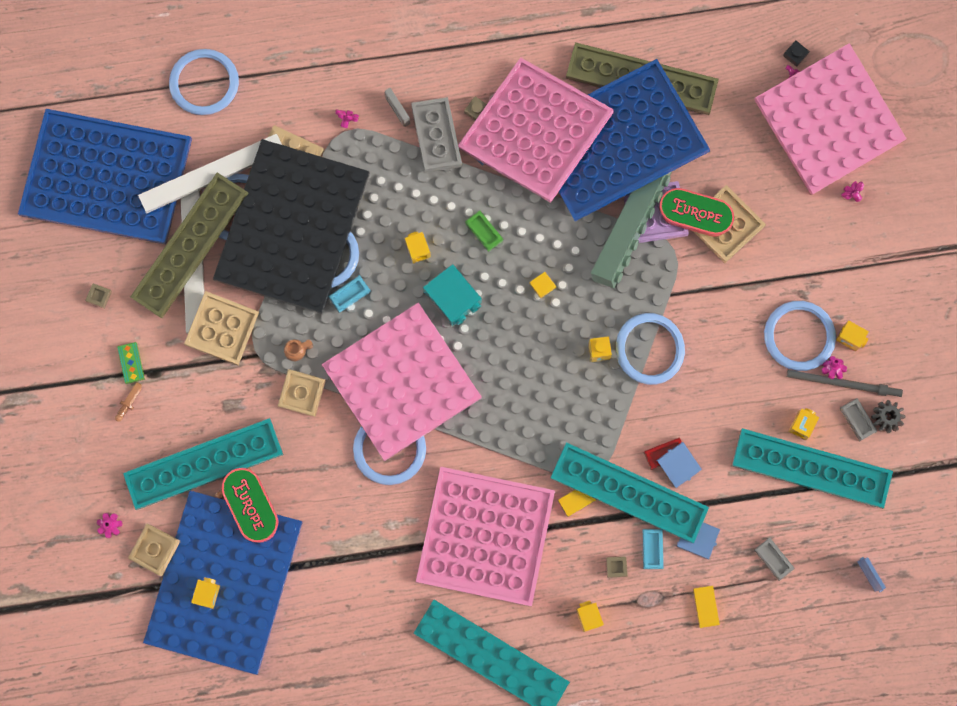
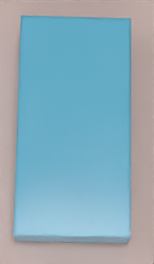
(349, 294)
(652, 548)

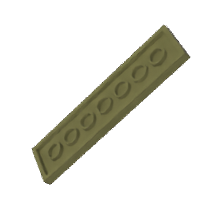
(602, 67)
(189, 245)

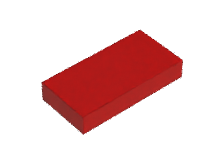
(658, 451)

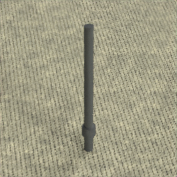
(880, 389)

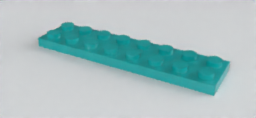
(202, 464)
(812, 468)
(629, 492)
(490, 656)

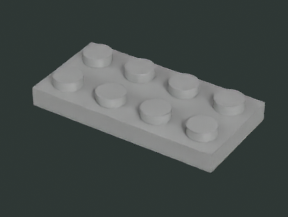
(436, 134)

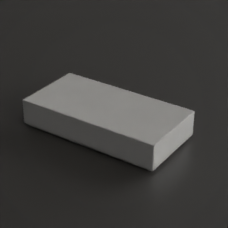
(397, 107)
(858, 419)
(774, 559)

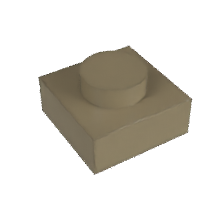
(475, 108)
(98, 295)
(616, 567)

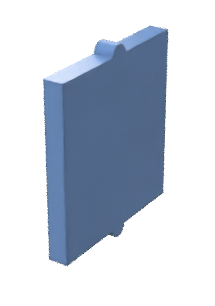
(679, 464)
(704, 541)
(871, 574)

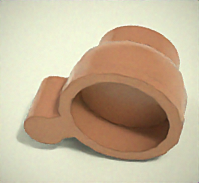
(295, 349)

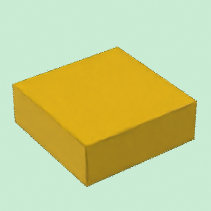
(542, 285)

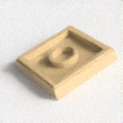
(301, 392)
(154, 549)

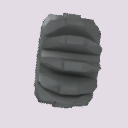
(891, 424)

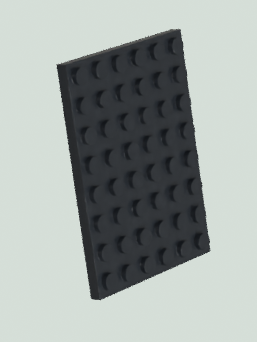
(291, 226)

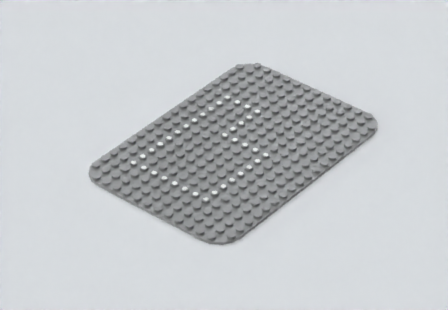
(516, 349)

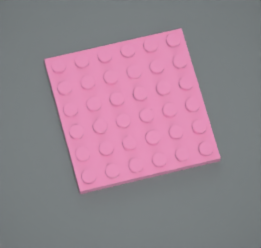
(830, 119)
(535, 129)
(401, 381)
(485, 536)

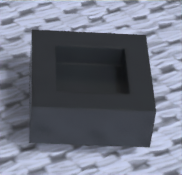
(796, 53)

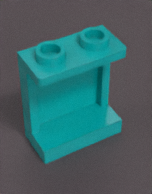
(453, 295)

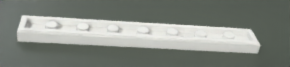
(201, 177)
(195, 286)

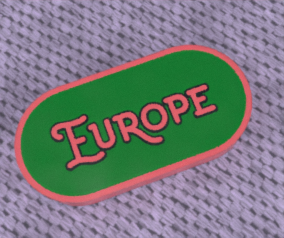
(696, 212)
(250, 505)

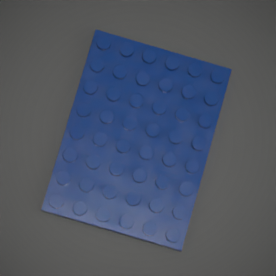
(637, 145)
(94, 169)
(249, 590)

